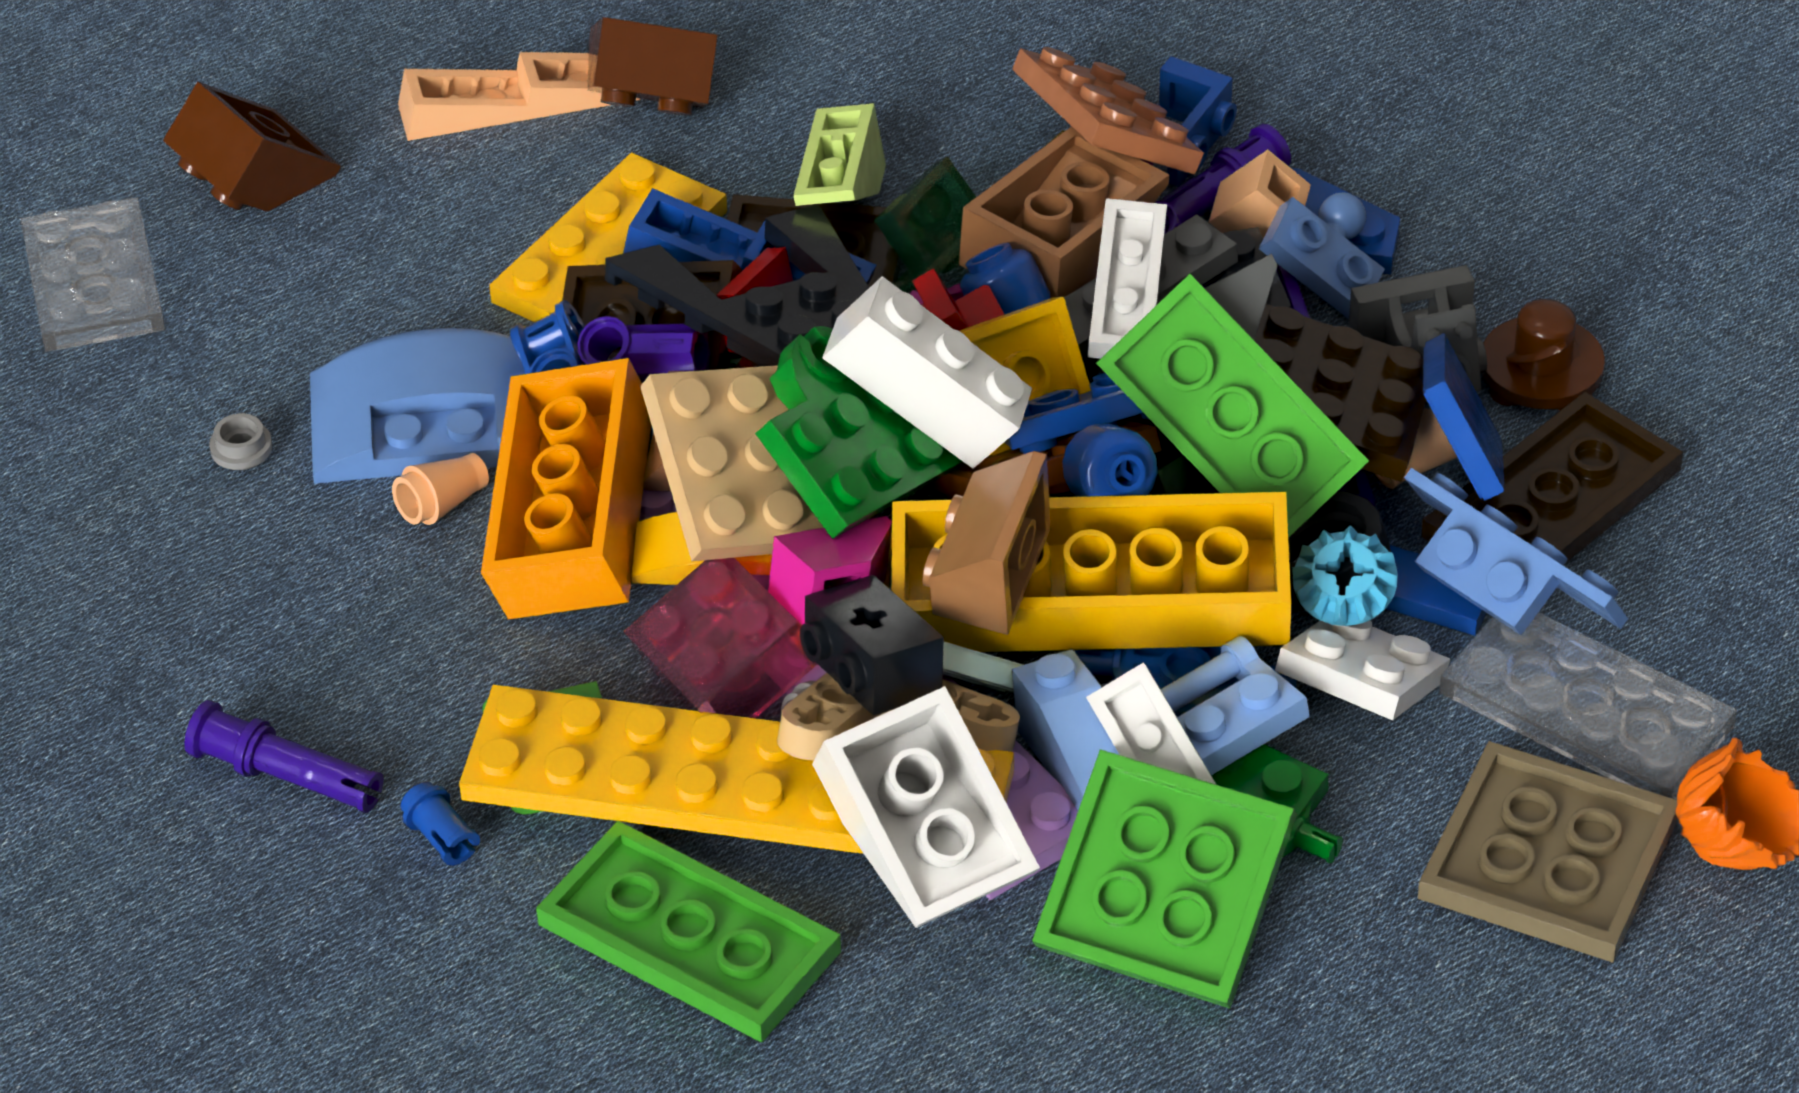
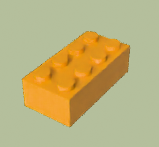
(567, 490)

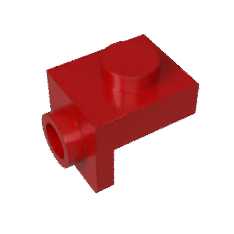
(959, 314)

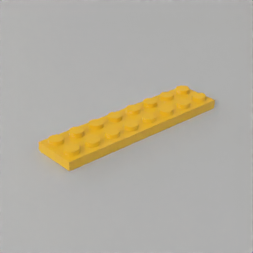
(656, 768)

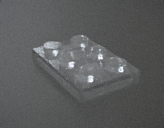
(92, 274)

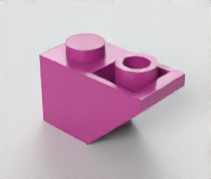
(814, 561)

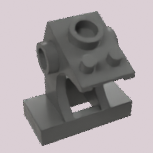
(1379, 315)

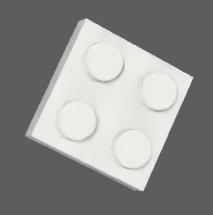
(1364, 666)

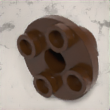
(1542, 358)

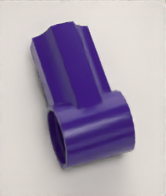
(648, 347)

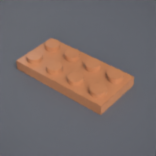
(1107, 109)

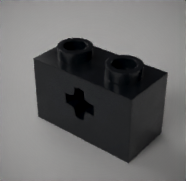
(872, 644)

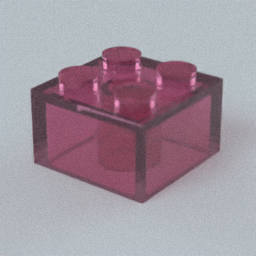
(721, 642)

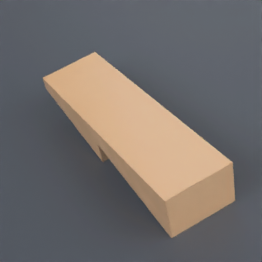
(464, 99)

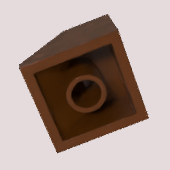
(650, 64)
(245, 150)

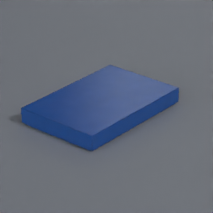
(1463, 417)

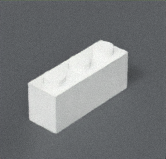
(927, 372)

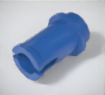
(429, 810)

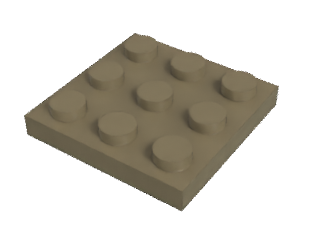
(1549, 851)

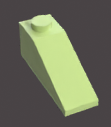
(841, 157)

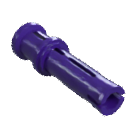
(1199, 193)
(257, 749)

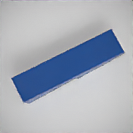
(702, 236)

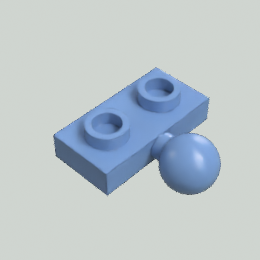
(1319, 247)

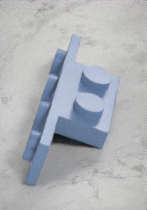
(1497, 569)

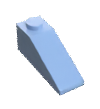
(1059, 719)

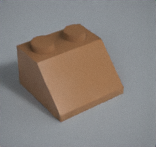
(991, 544)

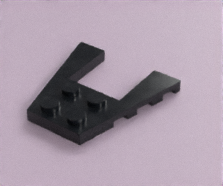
(764, 317)

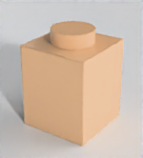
(1255, 193)

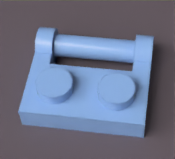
(1240, 715)

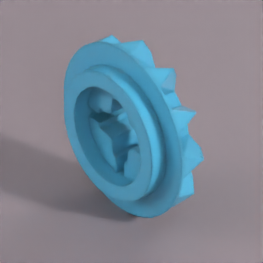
(1364, 596)

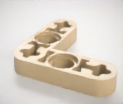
(828, 711)

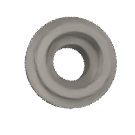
(240, 442)

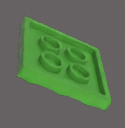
(1165, 878)

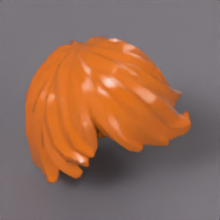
(1739, 810)

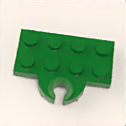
(843, 443)

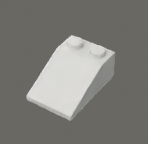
(924, 807)

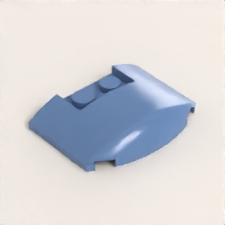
(410, 402)

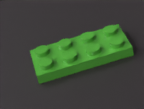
(1230, 404)
(689, 930)

